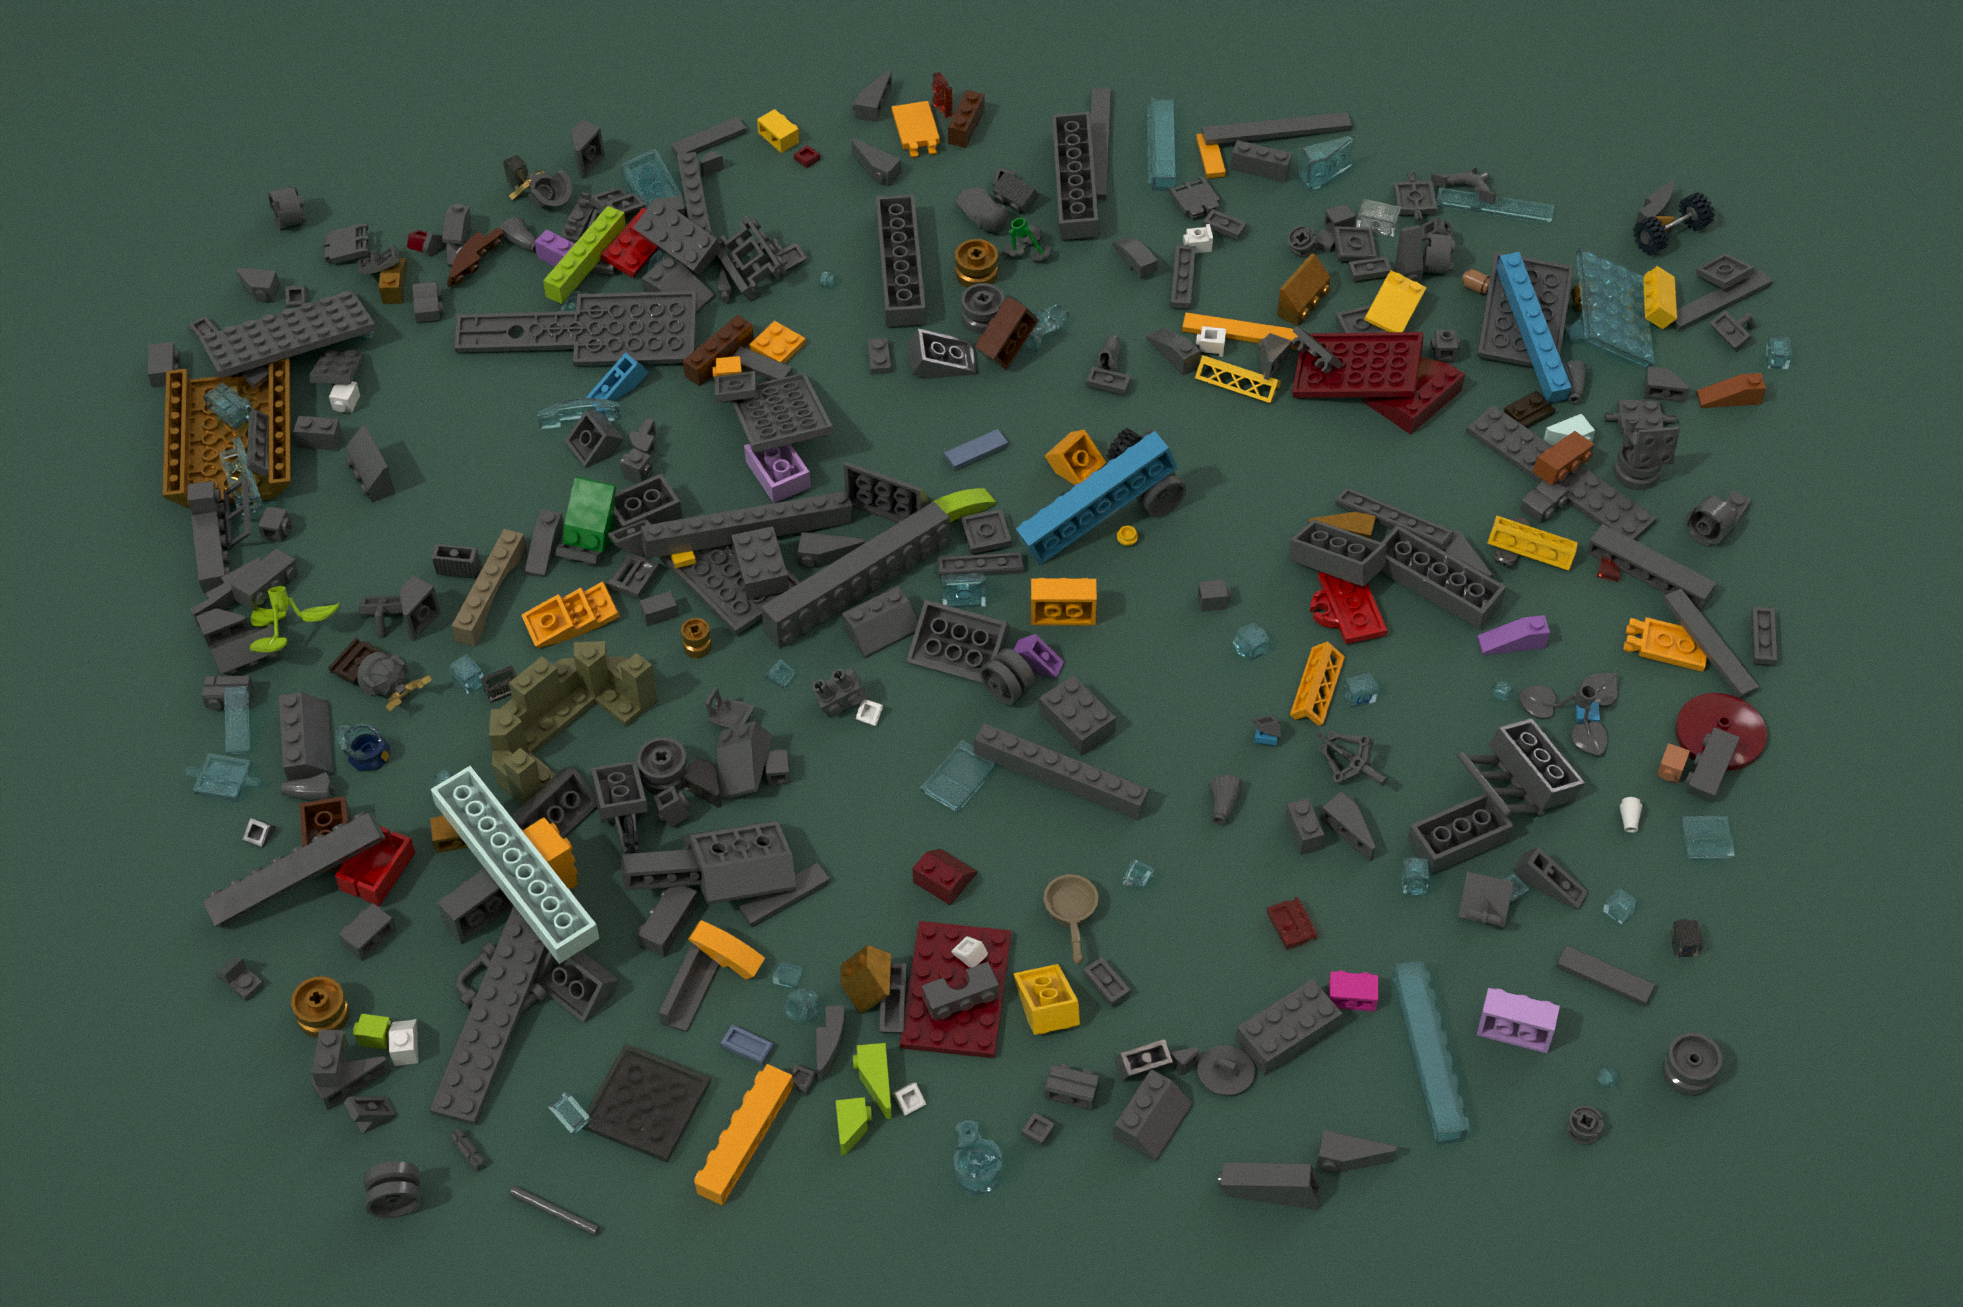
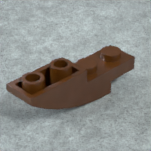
(471, 253)

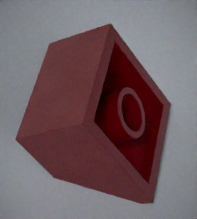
(942, 875)

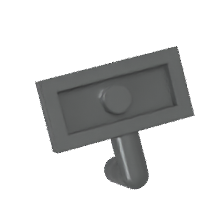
(791, 255)
(1732, 330)
(378, 606)

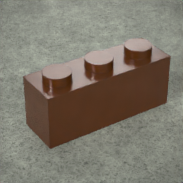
(966, 118)

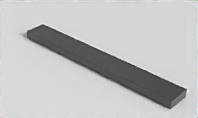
(1276, 128)
(1100, 137)

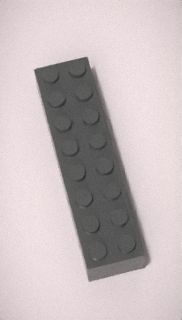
(1075, 175)
(900, 260)

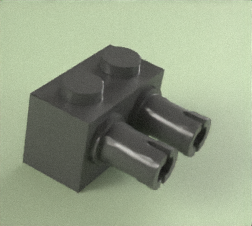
(839, 692)

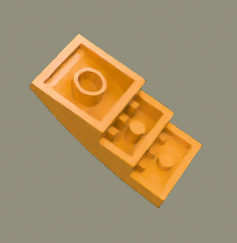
(570, 616)

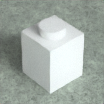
(344, 397)

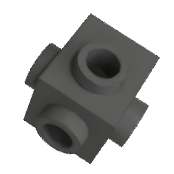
(1445, 345)

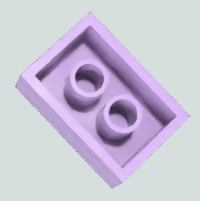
(779, 471)
(1518, 1020)

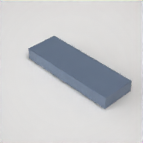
(975, 449)

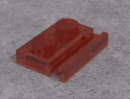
(942, 94)
(1291, 923)

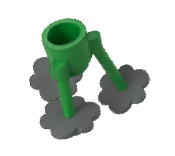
(1029, 235)

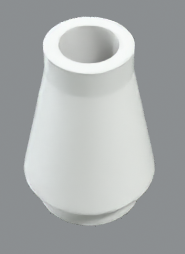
(1630, 812)

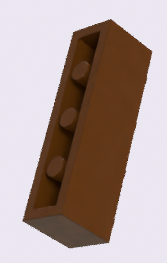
(724, 343)

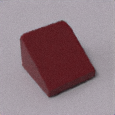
(416, 240)

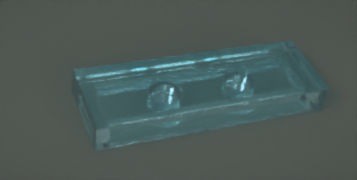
(236, 720)

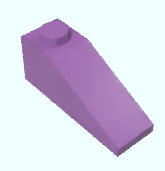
(1518, 635)

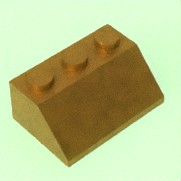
(1303, 291)

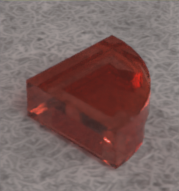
(1608, 570)

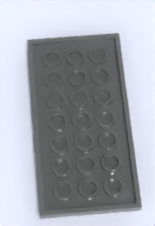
(286, 333)

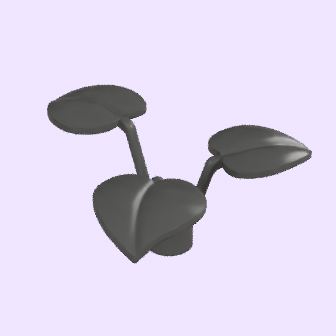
(1599, 688)

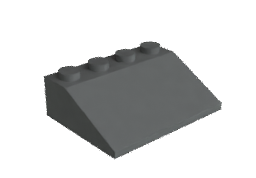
(882, 494)
(956, 640)

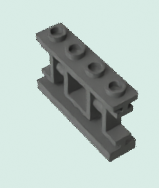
(736, 266)

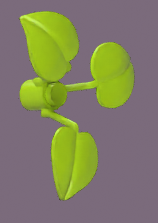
(279, 603)

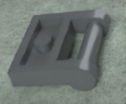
(637, 578)

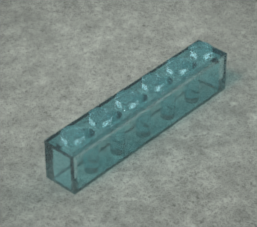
(1162, 143)

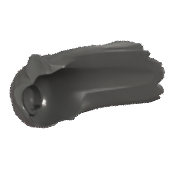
(983, 209)

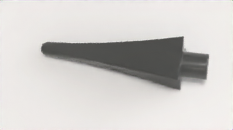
(723, 286)

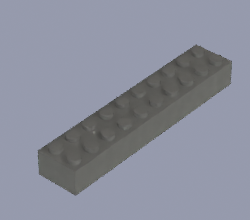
(856, 575)

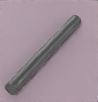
(554, 1210)

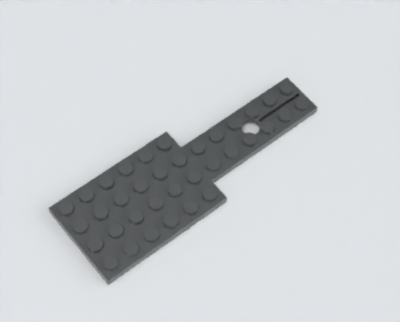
(603, 327)

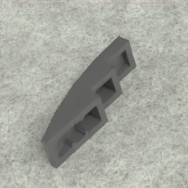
(222, 596)

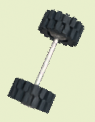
(1695, 212)

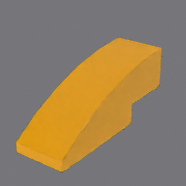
(726, 949)

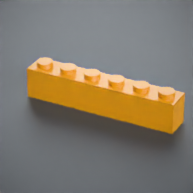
(744, 1134)

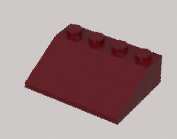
(1435, 387)

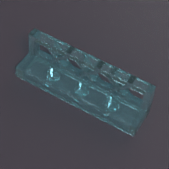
(242, 460)

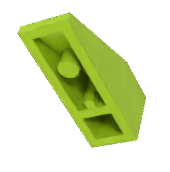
(873, 1073)

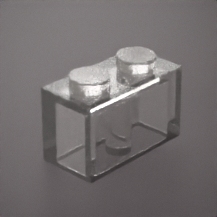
(1378, 216)

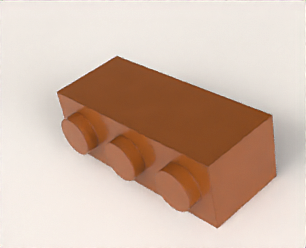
(1563, 458)

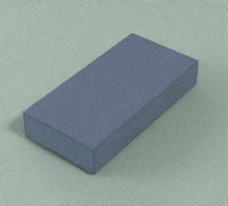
(747, 1045)

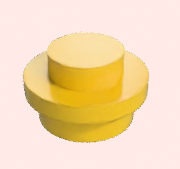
(1127, 535)

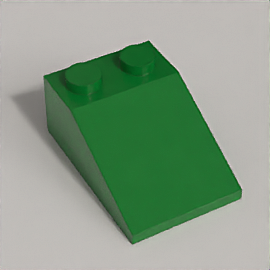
(590, 514)

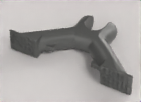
(1469, 178)

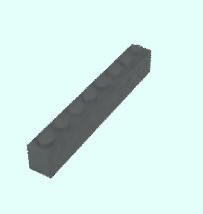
(1061, 771)
(293, 870)

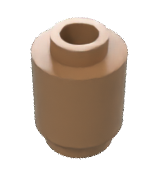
(1476, 281)

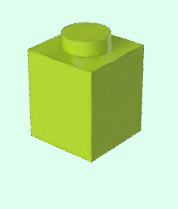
(372, 1031)

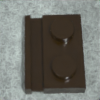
(1530, 409)
(348, 662)

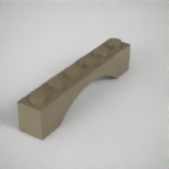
(473, 614)

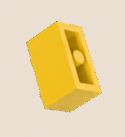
(778, 130)

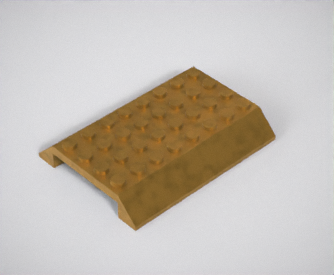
(198, 435)

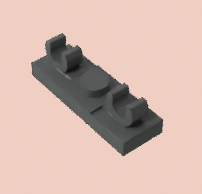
(578, 219)
(1316, 349)

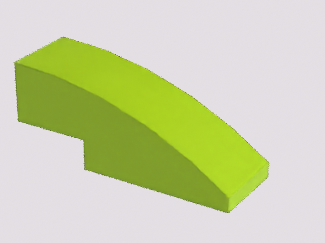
(965, 503)

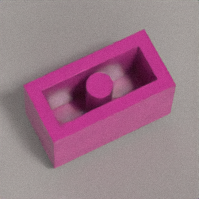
(1353, 990)

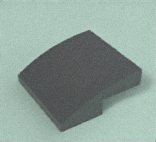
(617, 199)
(374, 263)

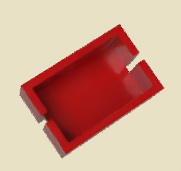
(377, 868)

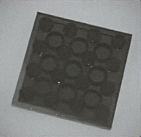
(646, 1103)

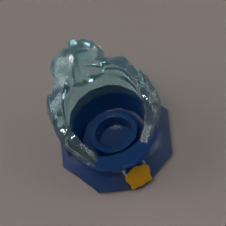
(363, 745)

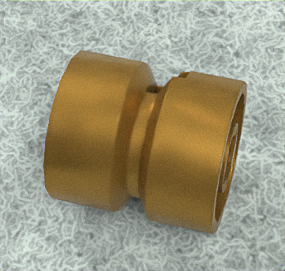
(696, 638)

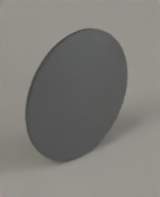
(1226, 1070)

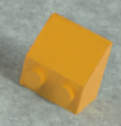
(1075, 457)

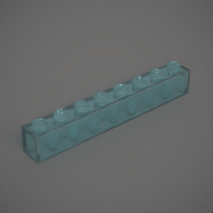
(1430, 1053)

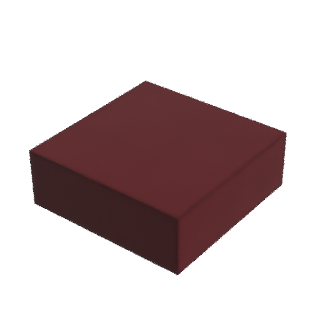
(807, 156)

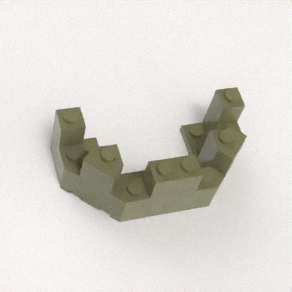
(554, 696)

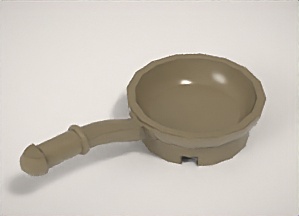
(1071, 902)

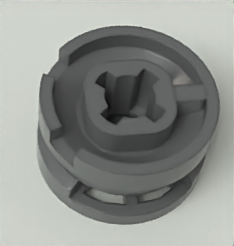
(1302, 240)
(1585, 1124)

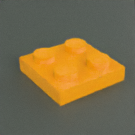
(778, 343)

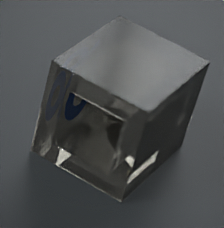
(1686, 938)

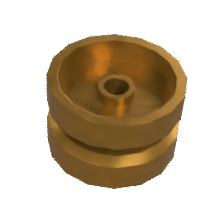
(976, 262)
(319, 1005)

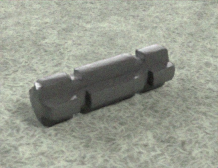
(468, 1149)

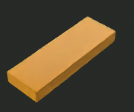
(1210, 158)

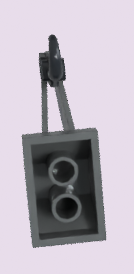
(620, 797)

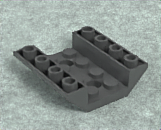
(744, 866)

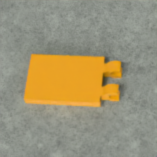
(916, 127)
(1664, 643)

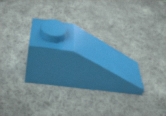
(620, 379)

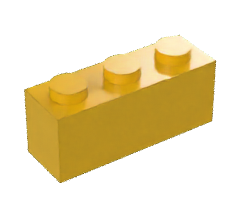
(1659, 297)

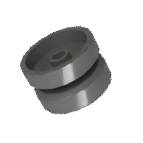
(980, 305)
(1634, 477)
(1163, 496)
(1007, 676)
(661, 764)
(1692, 1063)
(392, 1189)

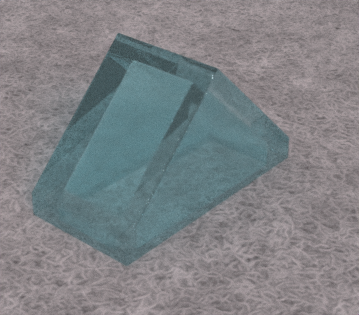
(569, 1113)

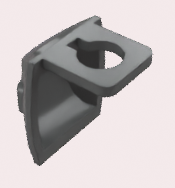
(727, 712)

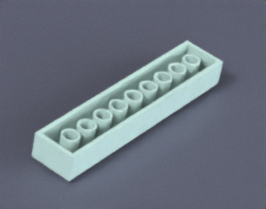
(515, 864)

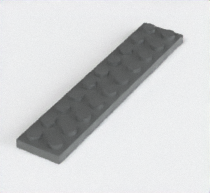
(1586, 491)
(490, 1023)

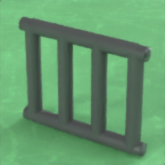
(1496, 793)

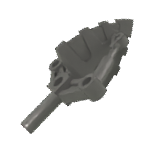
(1358, 764)

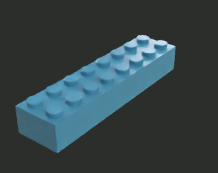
(1097, 497)

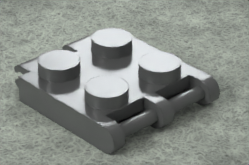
(1195, 199)
(346, 243)

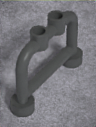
(468, 996)

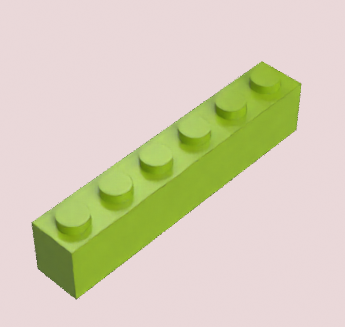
(583, 255)

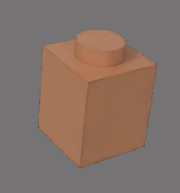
(1673, 763)

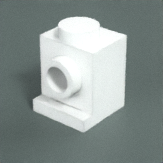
(1199, 237)
(1211, 340)

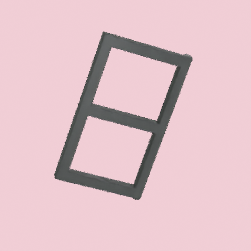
(244, 508)

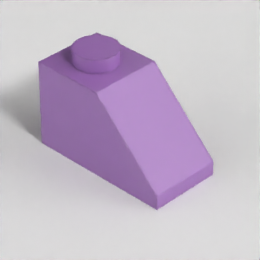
(1039, 656)

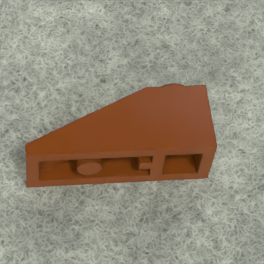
(1735, 391)

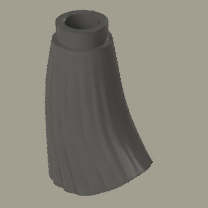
(517, 233)
(1109, 355)
(1576, 375)
(309, 789)
(1225, 794)

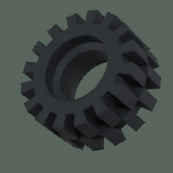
(1124, 440)

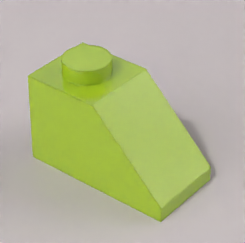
(852, 1121)

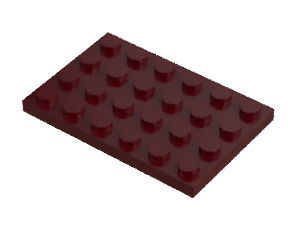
(1372, 366)
(963, 1032)

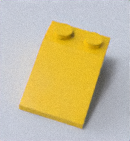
(1395, 303)
(1047, 999)

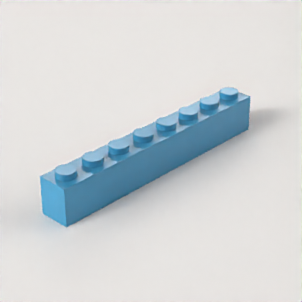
(1533, 327)

